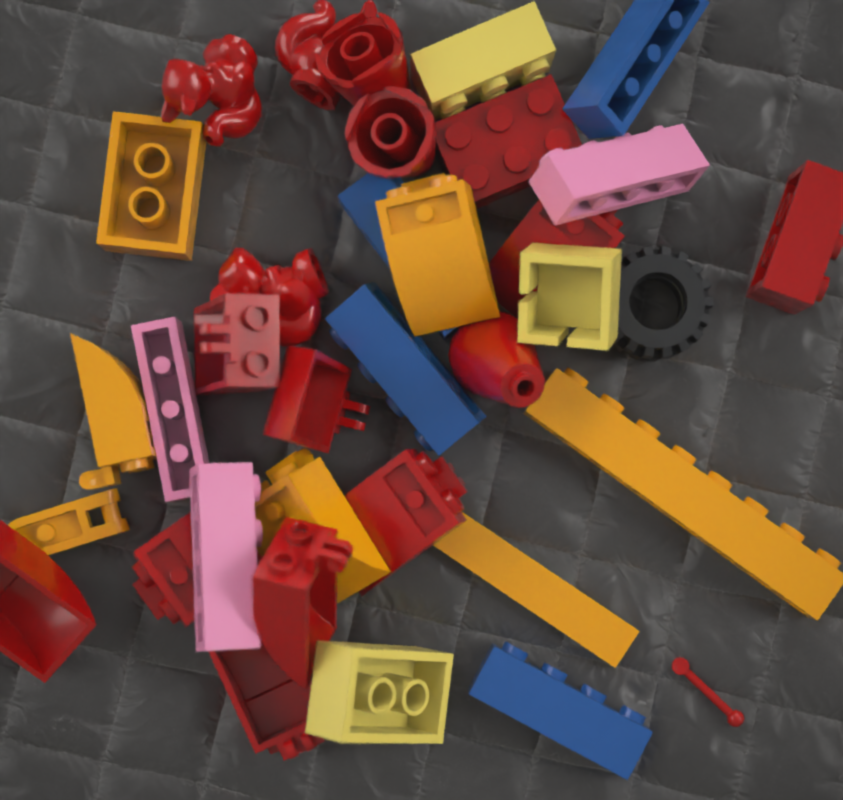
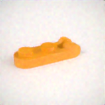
(70, 523)

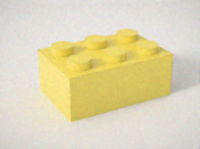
(483, 61)
(379, 693)

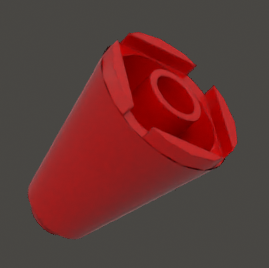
(363, 56)
(392, 134)
(494, 364)

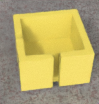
(574, 290)

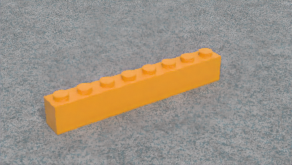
(686, 494)

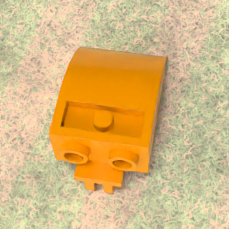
(437, 254)
(115, 416)
(308, 492)

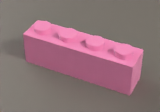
(617, 173)
(170, 403)
(224, 554)

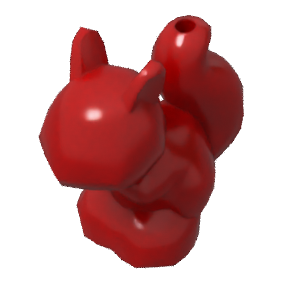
(297, 48)
(223, 81)
(297, 287)

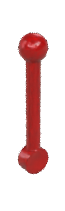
(681, 667)

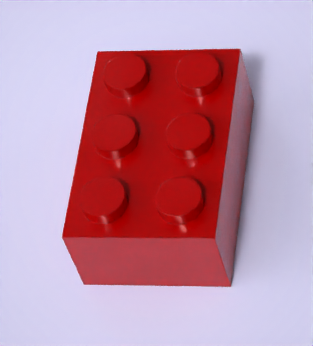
(503, 139)
(801, 240)

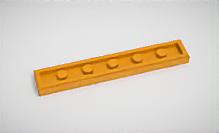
(539, 590)

